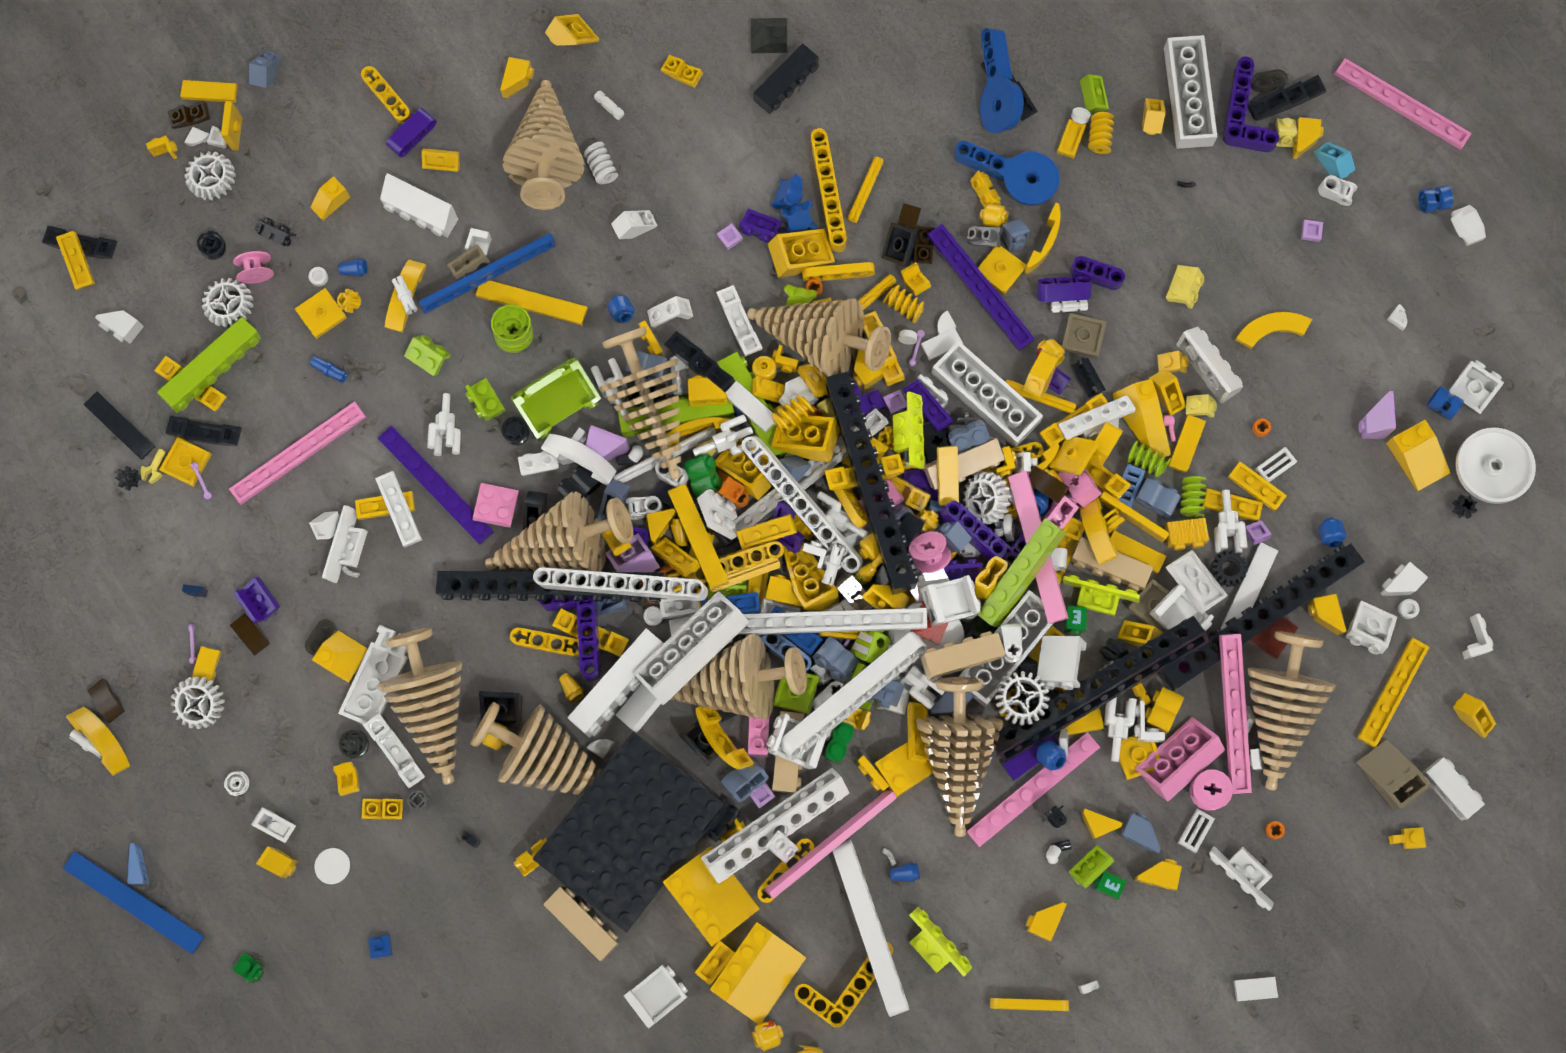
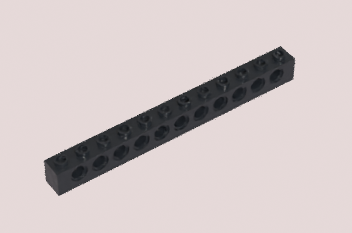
(1350, 560)
(448, 579)
(898, 582)
(1110, 683)

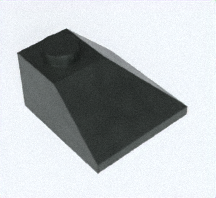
(769, 35)

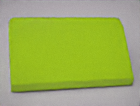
(1094, 93)

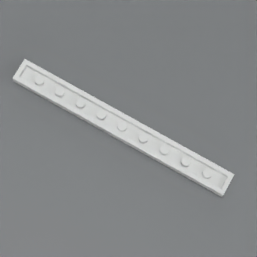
(766, 506)
(835, 621)

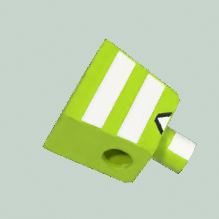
(870, 645)

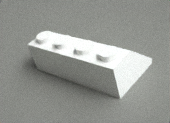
(418, 206)
(1209, 364)

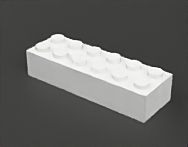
(1190, 92)
(986, 394)
(1034, 625)
(691, 647)
(614, 686)

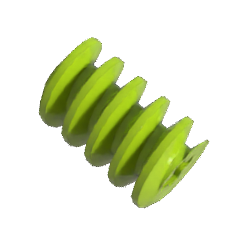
(1148, 460)
(1191, 496)

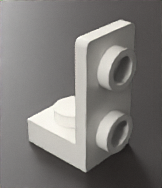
(668, 310)
(1485, 642)
(1151, 735)
(782, 847)

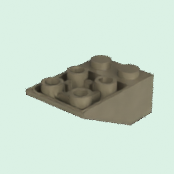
(1393, 775)

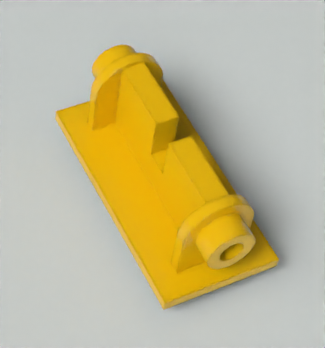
(981, 184)
(525, 862)

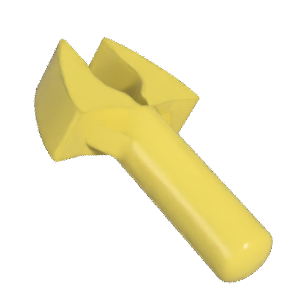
(153, 468)

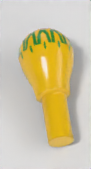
(865, 574)

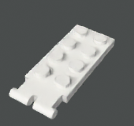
(378, 665)

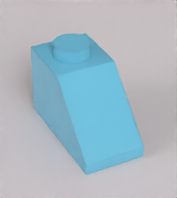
(1335, 160)

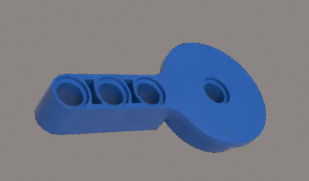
(1001, 99)
(1015, 172)

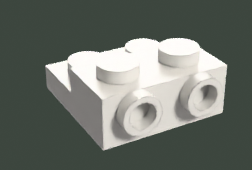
(1476, 386)
(718, 513)
(1371, 628)

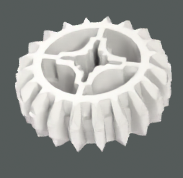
(210, 165)
(214, 303)
(985, 486)
(1020, 689)
(209, 713)

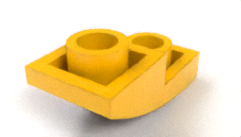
(680, 71)
(206, 663)
(382, 809)

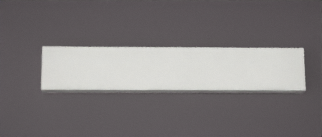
(1252, 583)

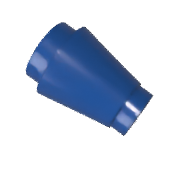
(354, 267)
(907, 872)

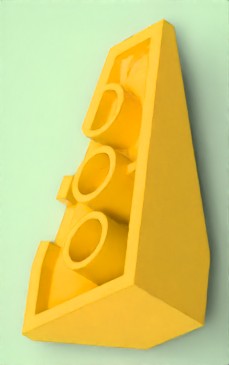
(1147, 419)
(807, 581)

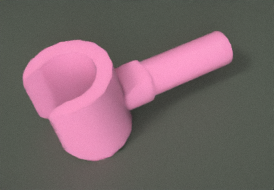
(1169, 421)

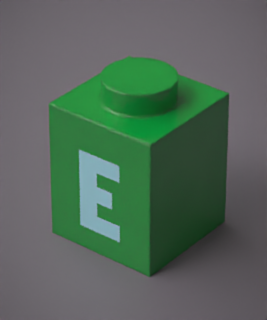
(1076, 620)
(1109, 885)

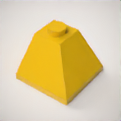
(570, 31)
(341, 656)

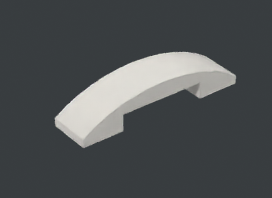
(738, 321)
(582, 455)
(394, 750)

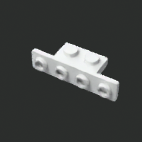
(1092, 422)
(345, 546)
(1247, 872)

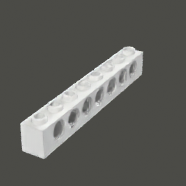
(785, 817)

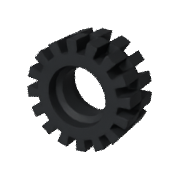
(1232, 557)

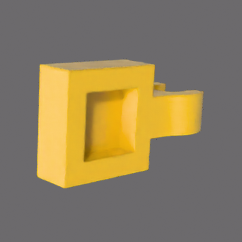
(1411, 838)

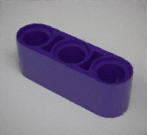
(411, 132)
(1107, 272)
(1064, 288)

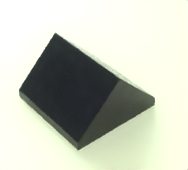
(900, 244)
(509, 706)
(697, 742)

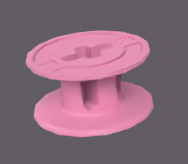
(253, 267)
(930, 552)
(1204, 798)

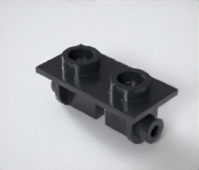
(268, 228)
(1088, 377)
(1055, 817)
(721, 821)

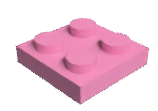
(495, 505)

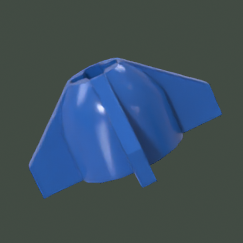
(789, 192)
(799, 217)

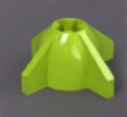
(799, 295)

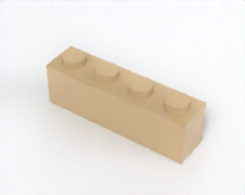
(970, 461)
(1119, 570)
(963, 655)
(786, 772)
(581, 923)

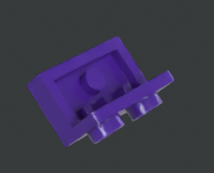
(759, 225)
(956, 571)
(257, 600)

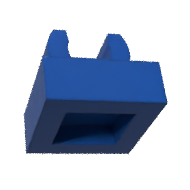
(380, 946)

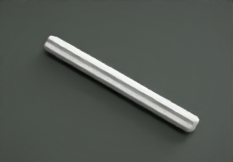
(651, 462)

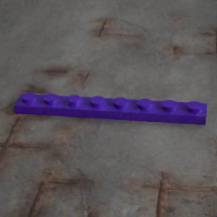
(980, 287)
(434, 484)

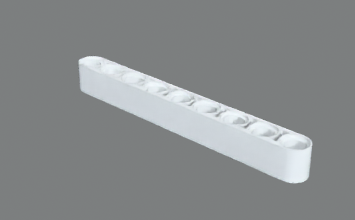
(800, 493)
(612, 579)
(852, 695)
(870, 929)

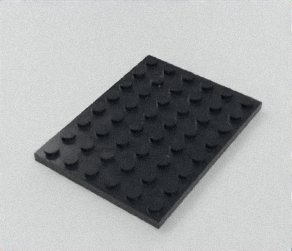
(628, 832)

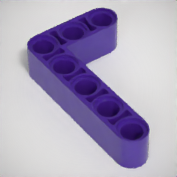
(1239, 109)
(989, 538)
(584, 624)

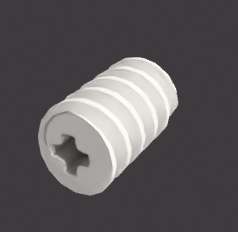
(600, 163)

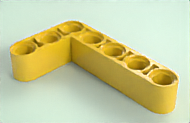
(839, 1006)

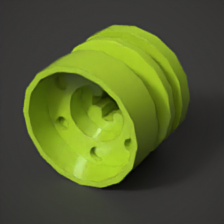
(510, 319)

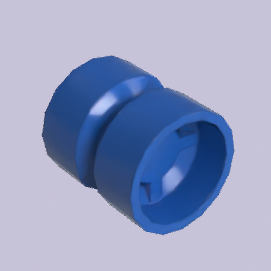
(1433, 199)
(1438, 400)

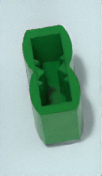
(703, 474)
(838, 745)

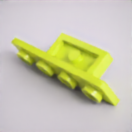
(909, 431)
(1099, 597)
(935, 946)

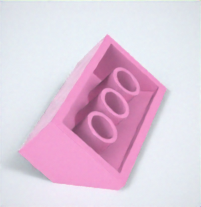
(1182, 758)

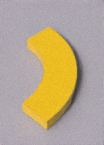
(1271, 323)

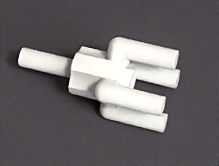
(618, 375)
(444, 429)
(728, 439)
(838, 515)
(1228, 527)
(918, 681)
(1119, 724)

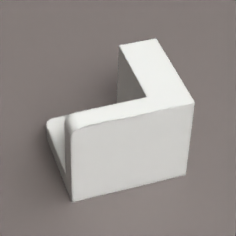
(478, 237)
(325, 525)

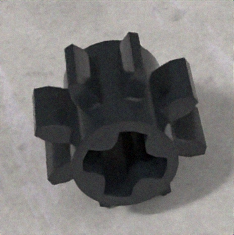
(132, 475)
(1468, 502)

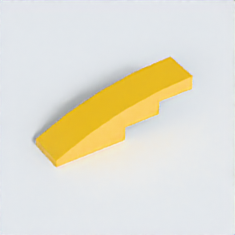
(891, 370)

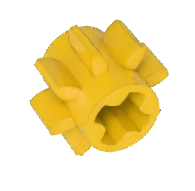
(349, 300)
(886, 437)
(931, 520)

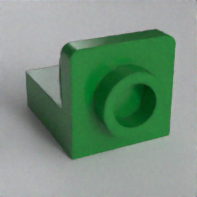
(249, 968)

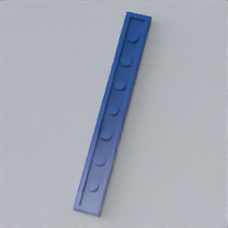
(487, 273)
(134, 902)

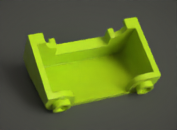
(555, 397)

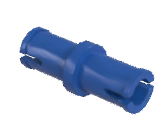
(328, 369)

